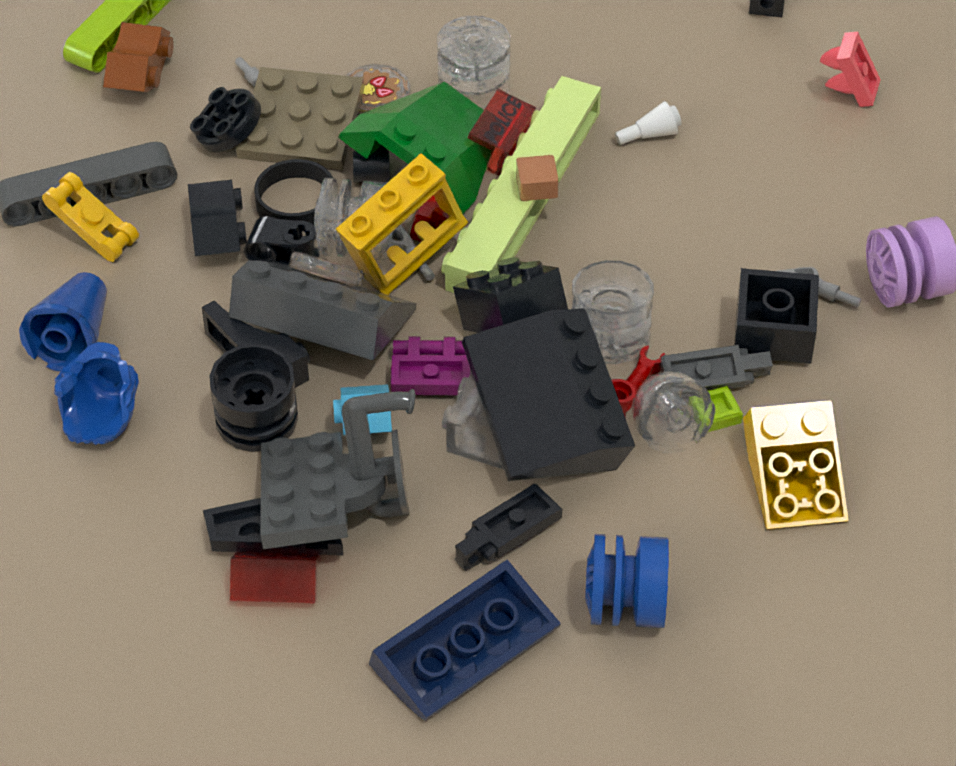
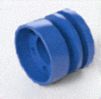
(629, 580)

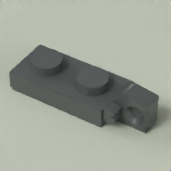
(720, 366)

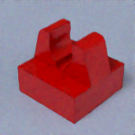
(431, 214)

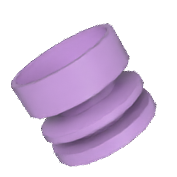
(912, 261)

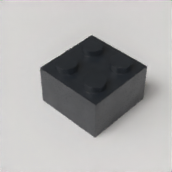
(508, 294)
(777, 314)

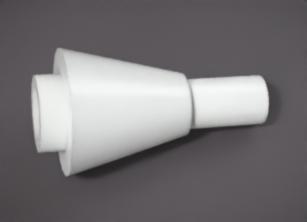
(657, 123)

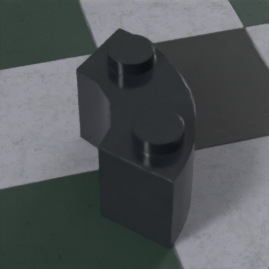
(214, 217)

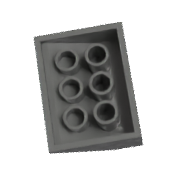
(316, 308)

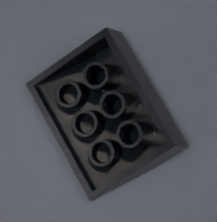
(549, 396)

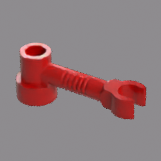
(628, 388)

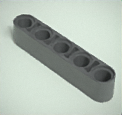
(107, 176)

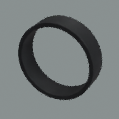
(284, 170)

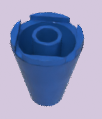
(65, 321)

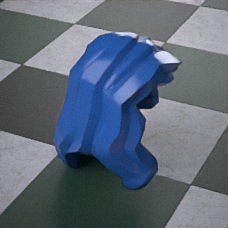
(96, 394)

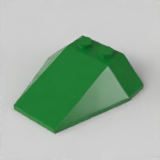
(431, 124)

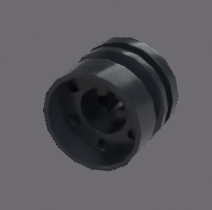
(253, 396)

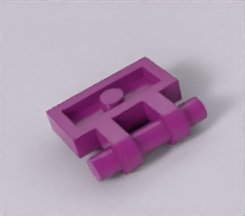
(428, 366)

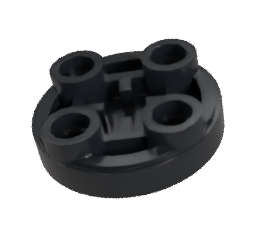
(226, 119)

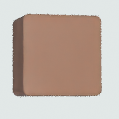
(537, 177)

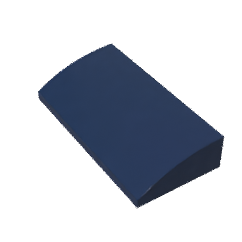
(463, 641)

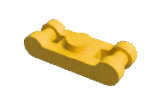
(89, 217)

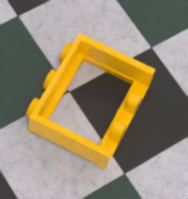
(388, 210)

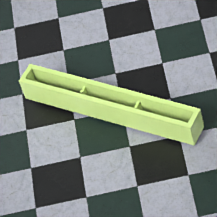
(503, 219)

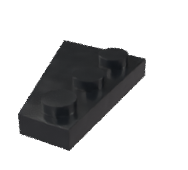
(238, 529)

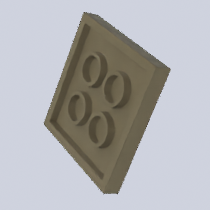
(302, 117)

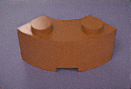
(138, 57)

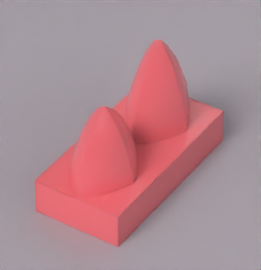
(858, 71)

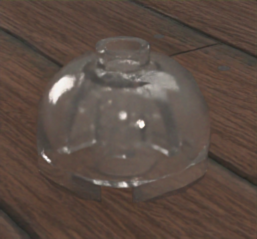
(672, 411)

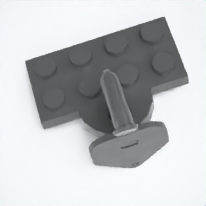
(314, 485)

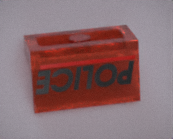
(501, 126)
(274, 577)

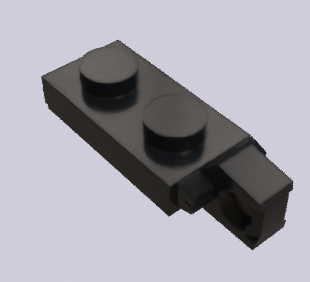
(507, 526)

